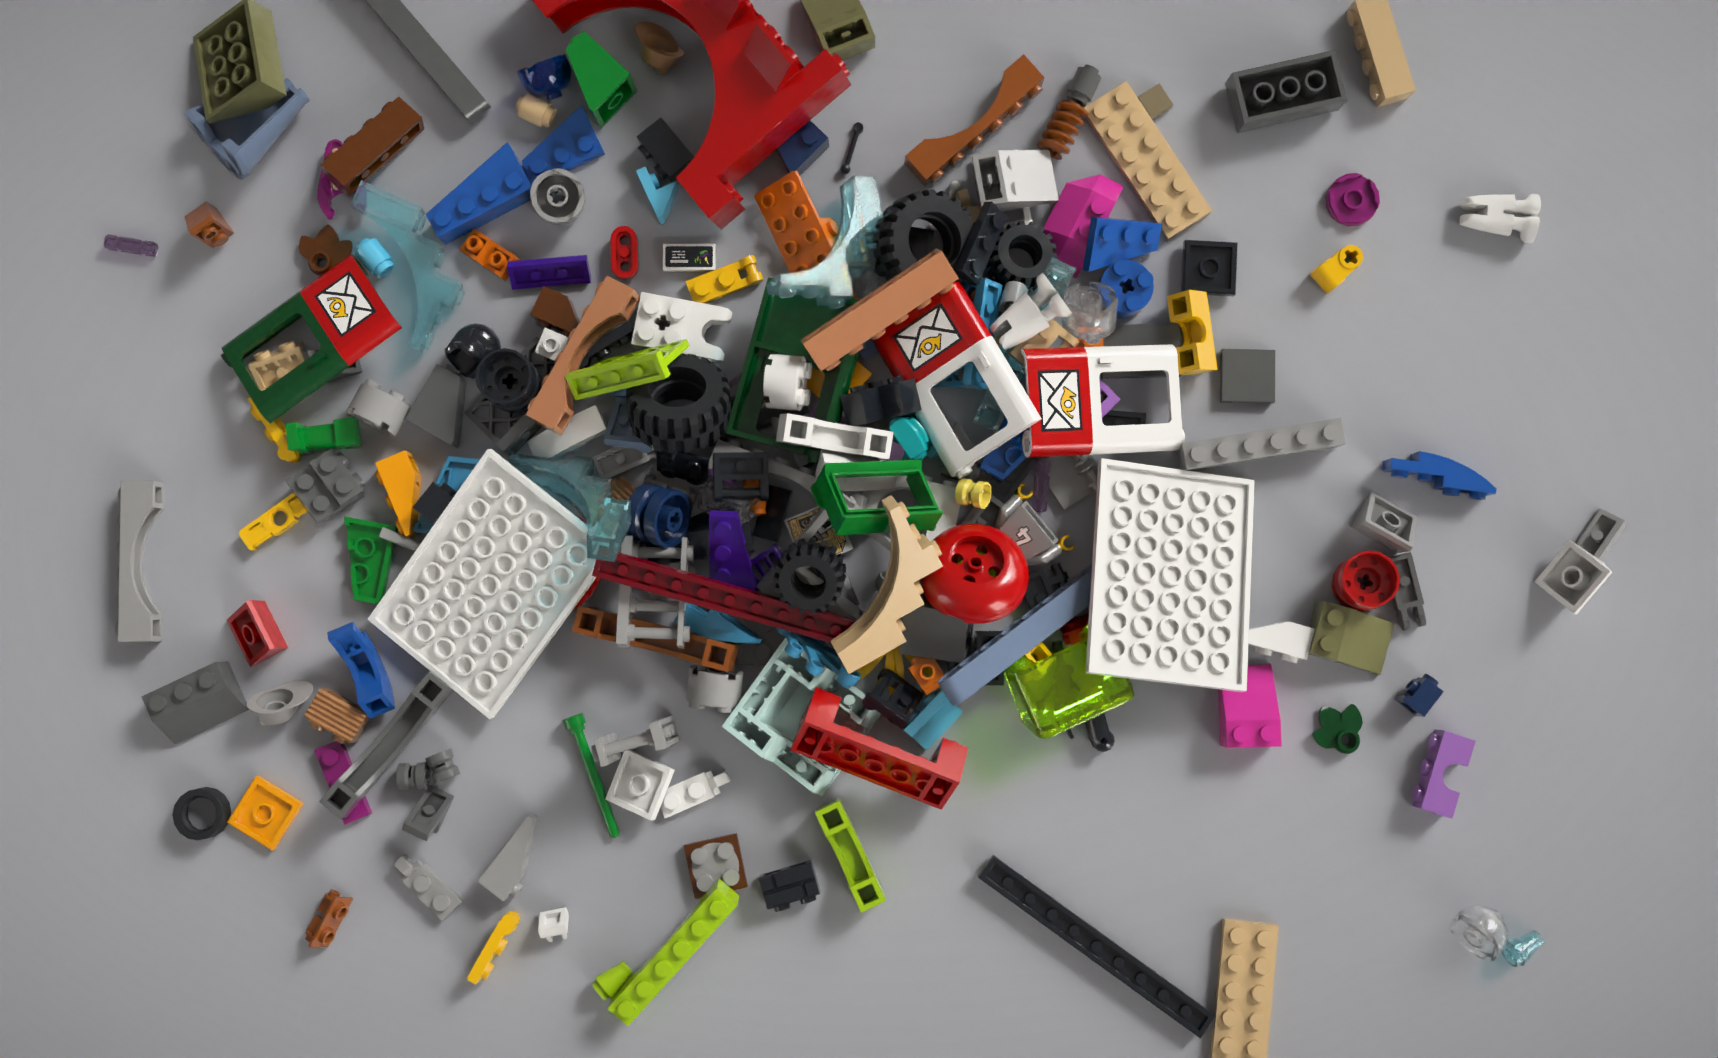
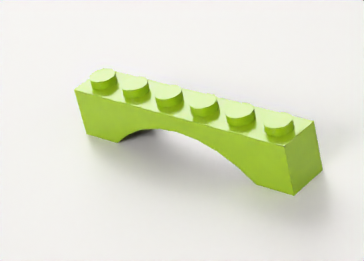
(674, 953)

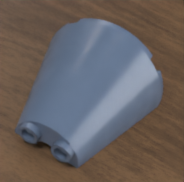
(246, 138)

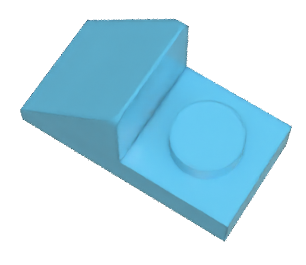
(660, 199)

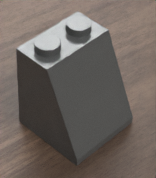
(935, 635)

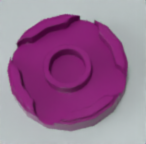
(1352, 199)

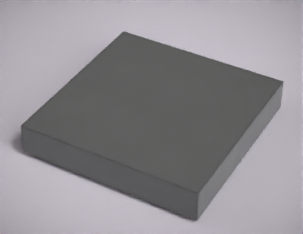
(1247, 376)

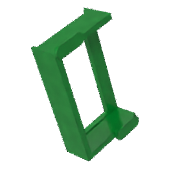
(867, 521)

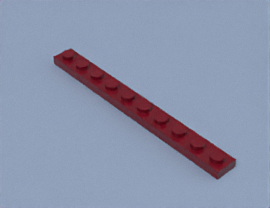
(720, 597)

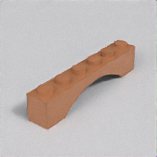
(609, 308)

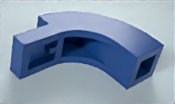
(366, 668)

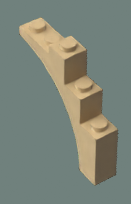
(880, 626)

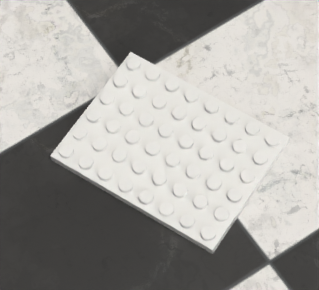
(1171, 576)
(489, 584)

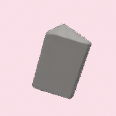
(1601, 533)

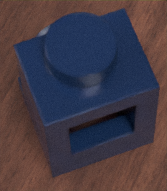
(1420, 695)

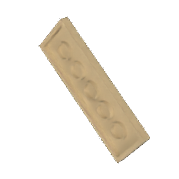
(1146, 160)
(1244, 989)

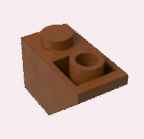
(208, 225)

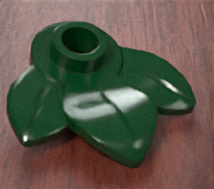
(1337, 725)

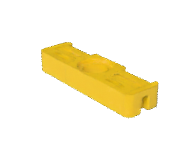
(265, 527)

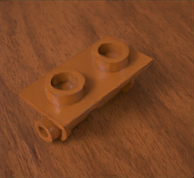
(323, 930)

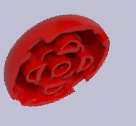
(966, 587)

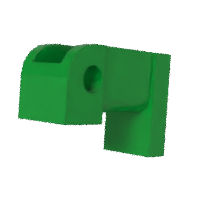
(338, 435)

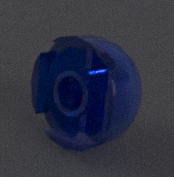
(547, 77)

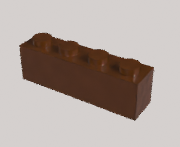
(372, 146)

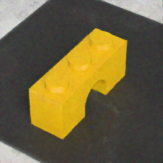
(1192, 314)

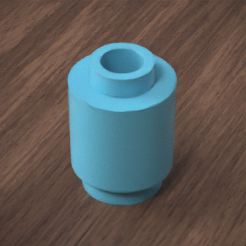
(374, 257)

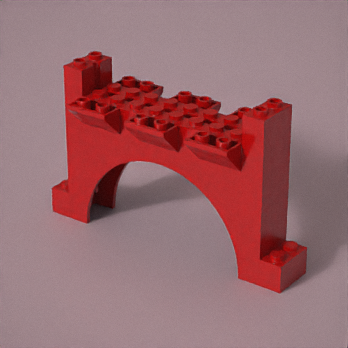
(759, 89)

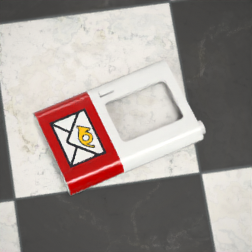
(936, 344)
(1067, 397)

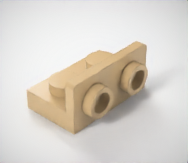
(271, 366)

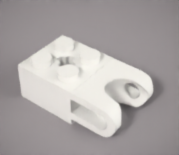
(686, 320)

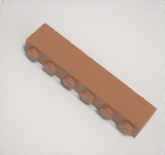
(879, 310)

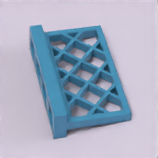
(987, 305)

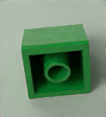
(601, 78)

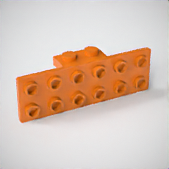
(795, 224)

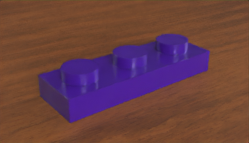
(549, 272)

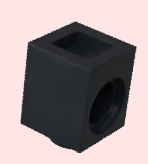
(434, 501)

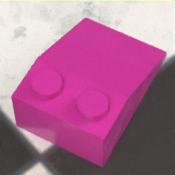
(1252, 715)

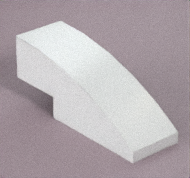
(581, 429)

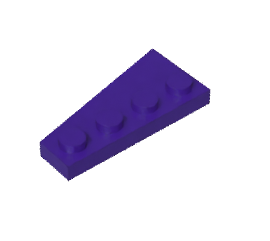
(728, 552)

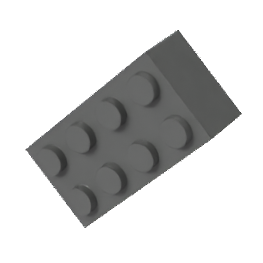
(1285, 91)

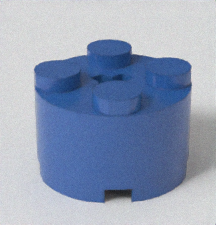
(1138, 283)

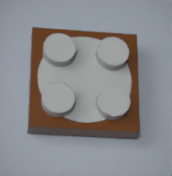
(713, 860)

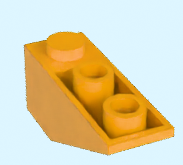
(403, 484)

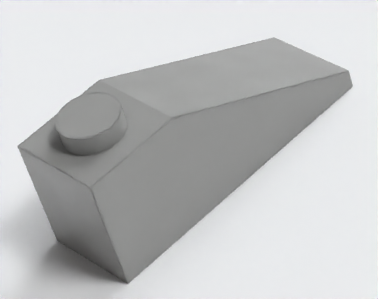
(511, 863)

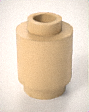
(536, 110)

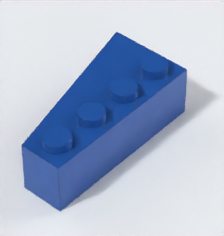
(482, 197)

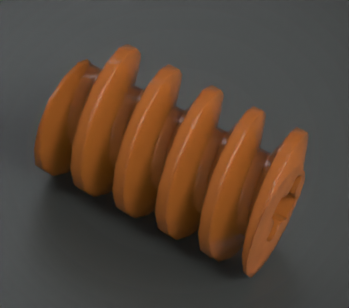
(1061, 127)

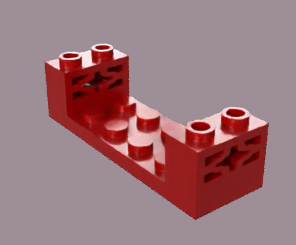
(875, 761)

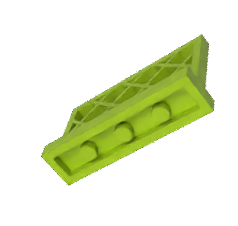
(625, 370)

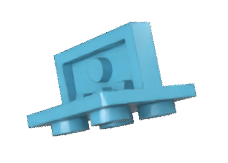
(931, 718)

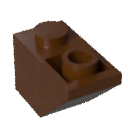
(555, 311)

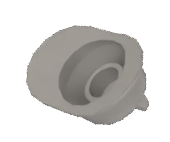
(279, 703)

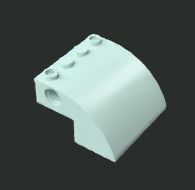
(773, 709)

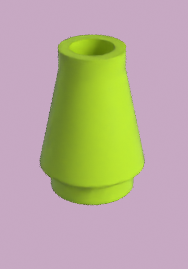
(611, 980)

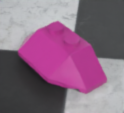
(1072, 216)

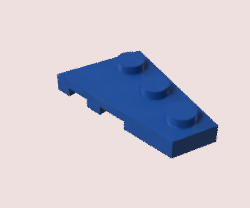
(566, 147)
(1119, 240)
(1005, 458)

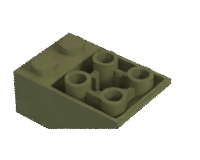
(840, 26)

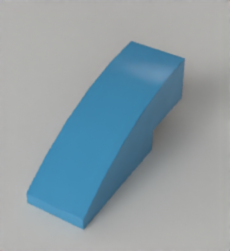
(718, 626)

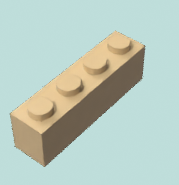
(1380, 51)

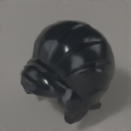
(470, 347)

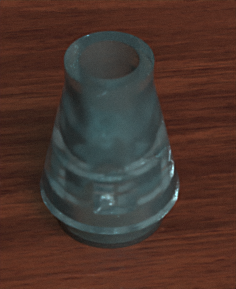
(1522, 948)

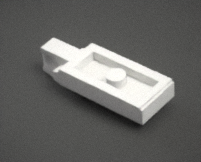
(692, 792)

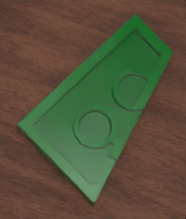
(369, 558)

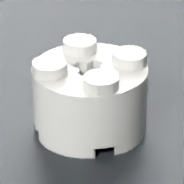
(787, 382)

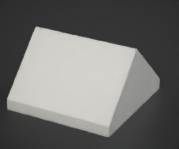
(1573, 576)

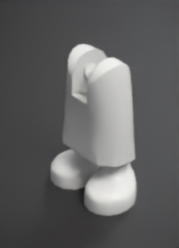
(1496, 215)
(1026, 316)

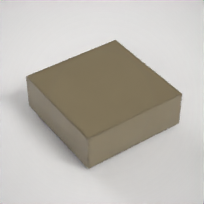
(1155, 101)

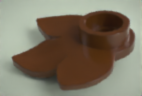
(324, 247)

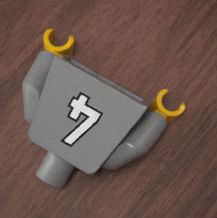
(1029, 530)

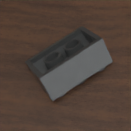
(196, 702)

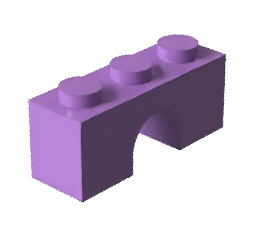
(1431, 792)

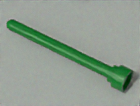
(575, 725)

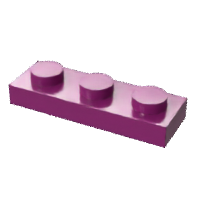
(334, 763)

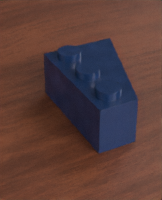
(803, 148)

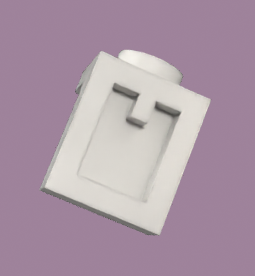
(551, 344)

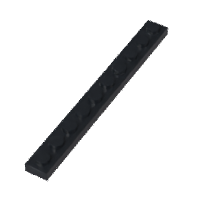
(1096, 946)

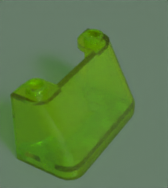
(1058, 692)

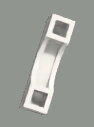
(834, 436)

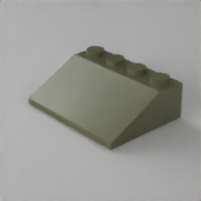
(239, 63)

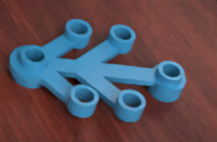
(816, 650)

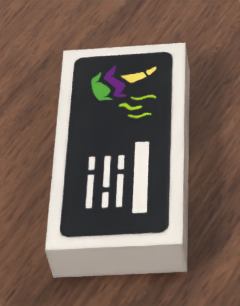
(689, 257)

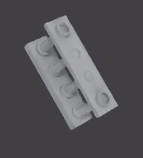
(630, 605)
(610, 748)

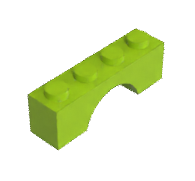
(851, 855)

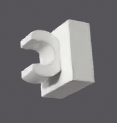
(553, 923)

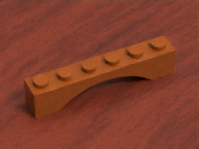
(934, 155)
(700, 649)

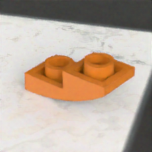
(488, 253)

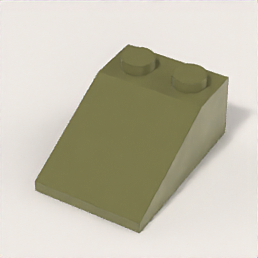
(1349, 637)

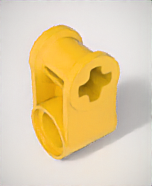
(1335, 269)

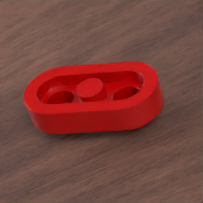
(624, 253)

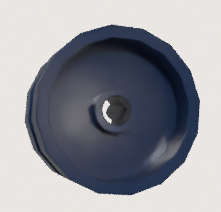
(659, 515)

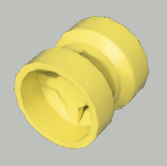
(973, 493)

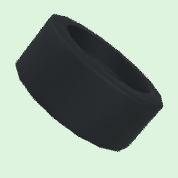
(181, 818)

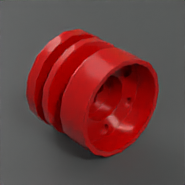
(1378, 575)

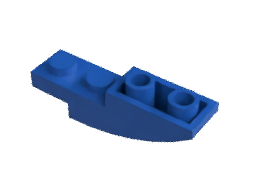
(1444, 472)

